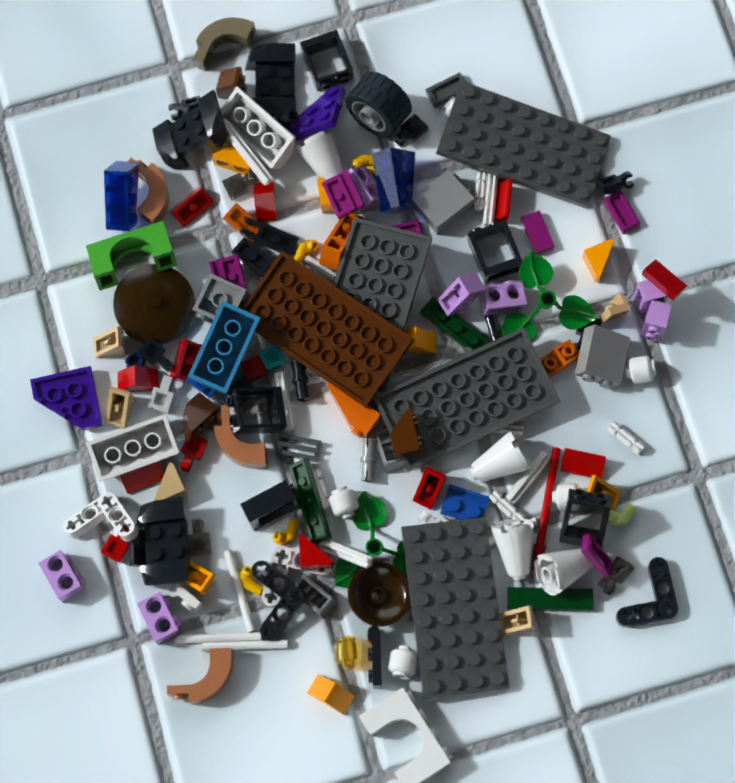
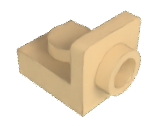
(617, 310)

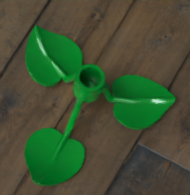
(574, 310)
(369, 514)

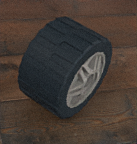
(378, 104)

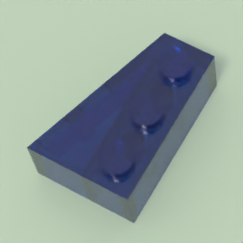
(394, 179)
(121, 195)

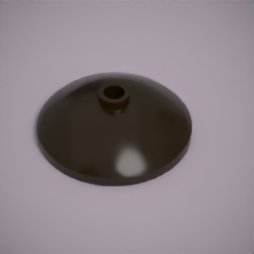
(392, 592)

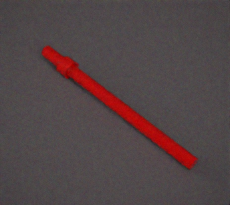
(539, 547)

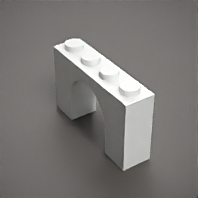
(401, 708)

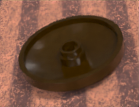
(154, 304)

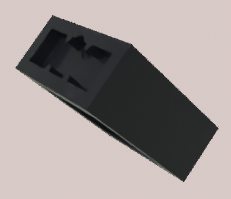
(319, 44)
(499, 270)
(275, 407)
(270, 504)
(572, 534)

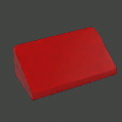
(503, 200)
(191, 206)
(664, 279)
(184, 360)
(582, 463)
(142, 477)

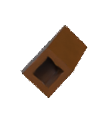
(228, 81)
(197, 415)
(404, 436)

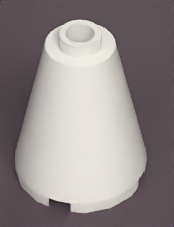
(322, 154)
(500, 460)
(515, 545)
(560, 569)

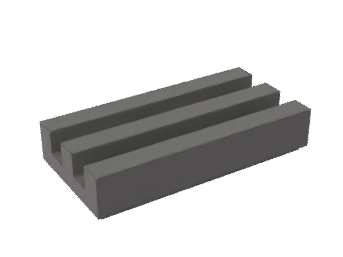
(281, 444)

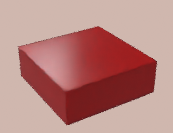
(254, 368)

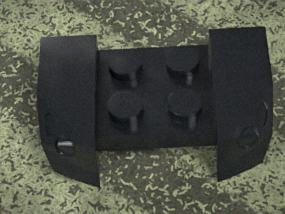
(274, 76)
(190, 132)
(165, 541)

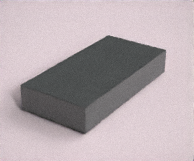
(444, 90)

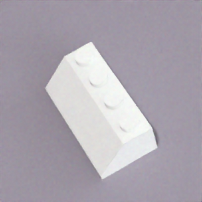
(259, 129)
(132, 447)

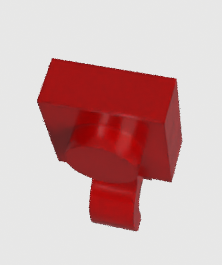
(192, 451)
(116, 547)

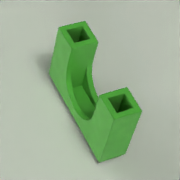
(107, 252)

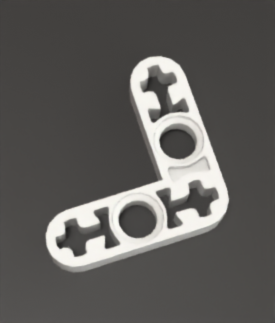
(102, 512)
(289, 563)

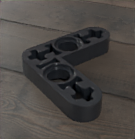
(285, 601)
(657, 605)

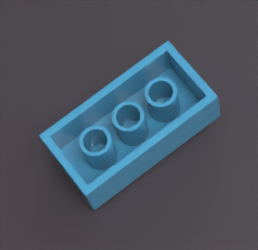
(224, 348)

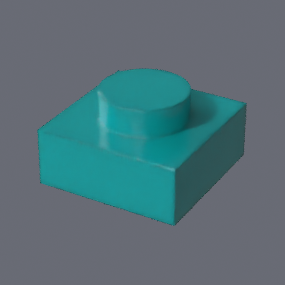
(272, 358)

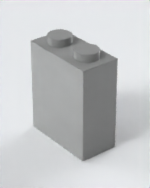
(443, 201)
(602, 356)

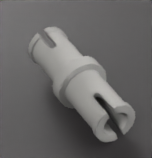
(368, 459)

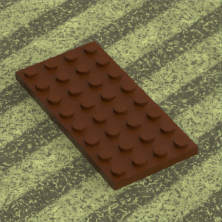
(326, 329)

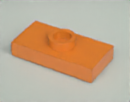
(235, 218)

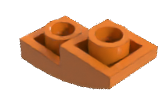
(560, 358)

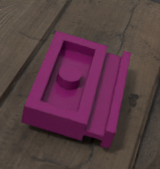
(343, 194)
(229, 269)

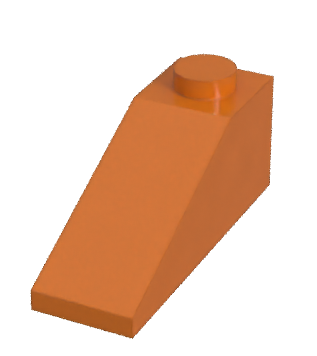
(335, 243)
(358, 418)

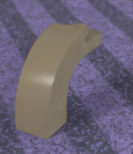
(221, 32)

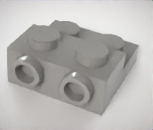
(213, 293)

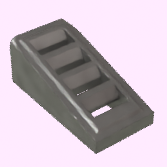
(390, 462)
(326, 600)

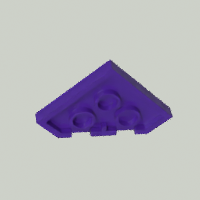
(320, 115)
(70, 396)

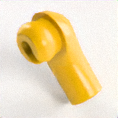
(362, 160)
(305, 248)
(287, 535)
(248, 581)

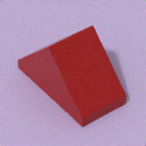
(265, 202)
(138, 379)
(429, 488)
(311, 556)

